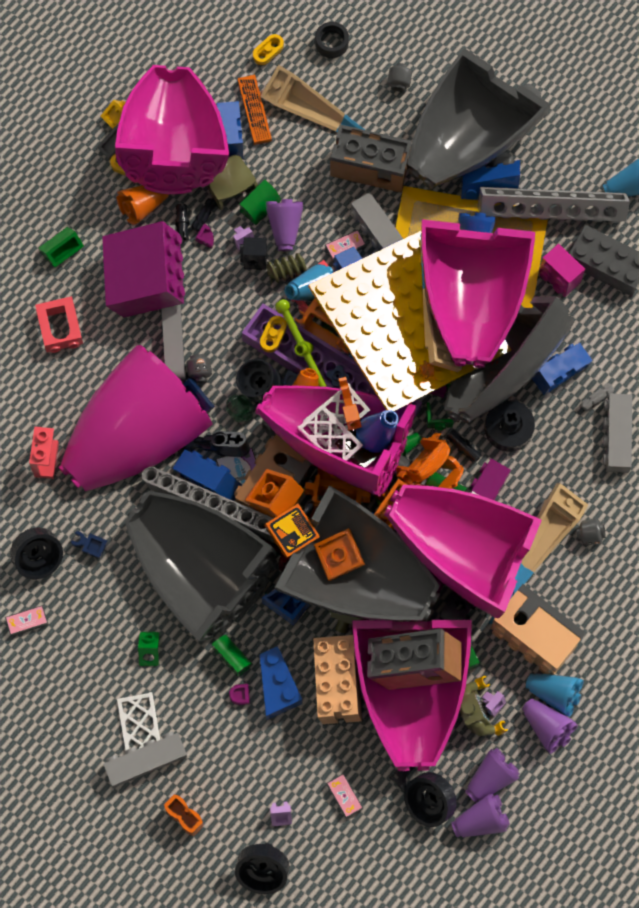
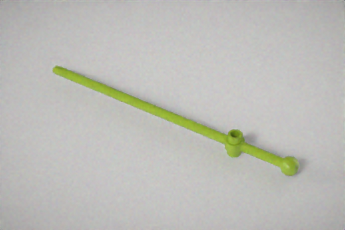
(303, 347)

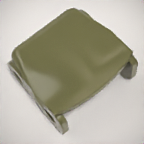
(232, 181)

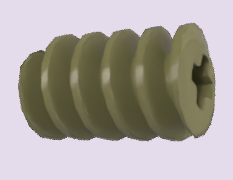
(286, 267)

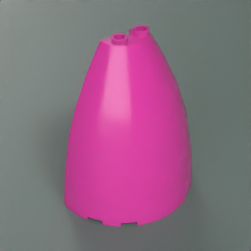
(171, 133)
(474, 285)
(288, 406)
(132, 423)
(465, 541)
(412, 720)

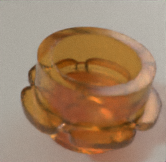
(426, 370)

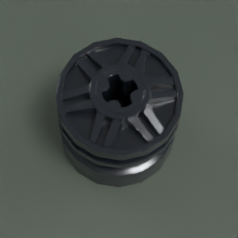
(252, 379)

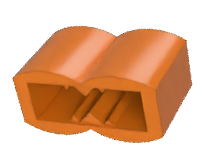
(188, 818)

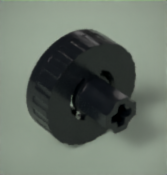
(520, 418)
(32, 543)
(438, 794)
(264, 859)

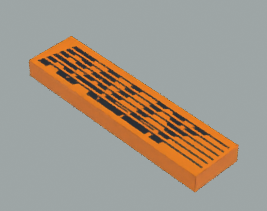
(254, 109)

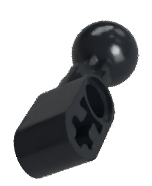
(233, 444)

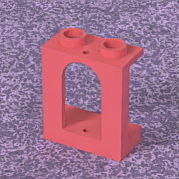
(55, 307)
(43, 456)

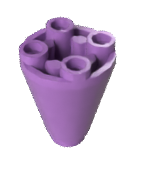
(284, 222)
(549, 725)
(491, 776)
(482, 818)

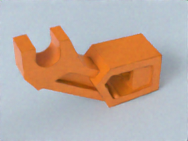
(350, 410)

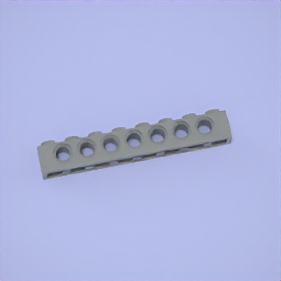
(545, 198)

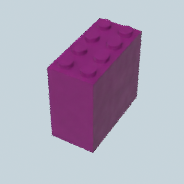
(143, 269)

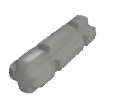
(597, 397)

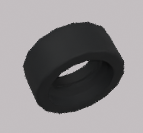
(336, 28)

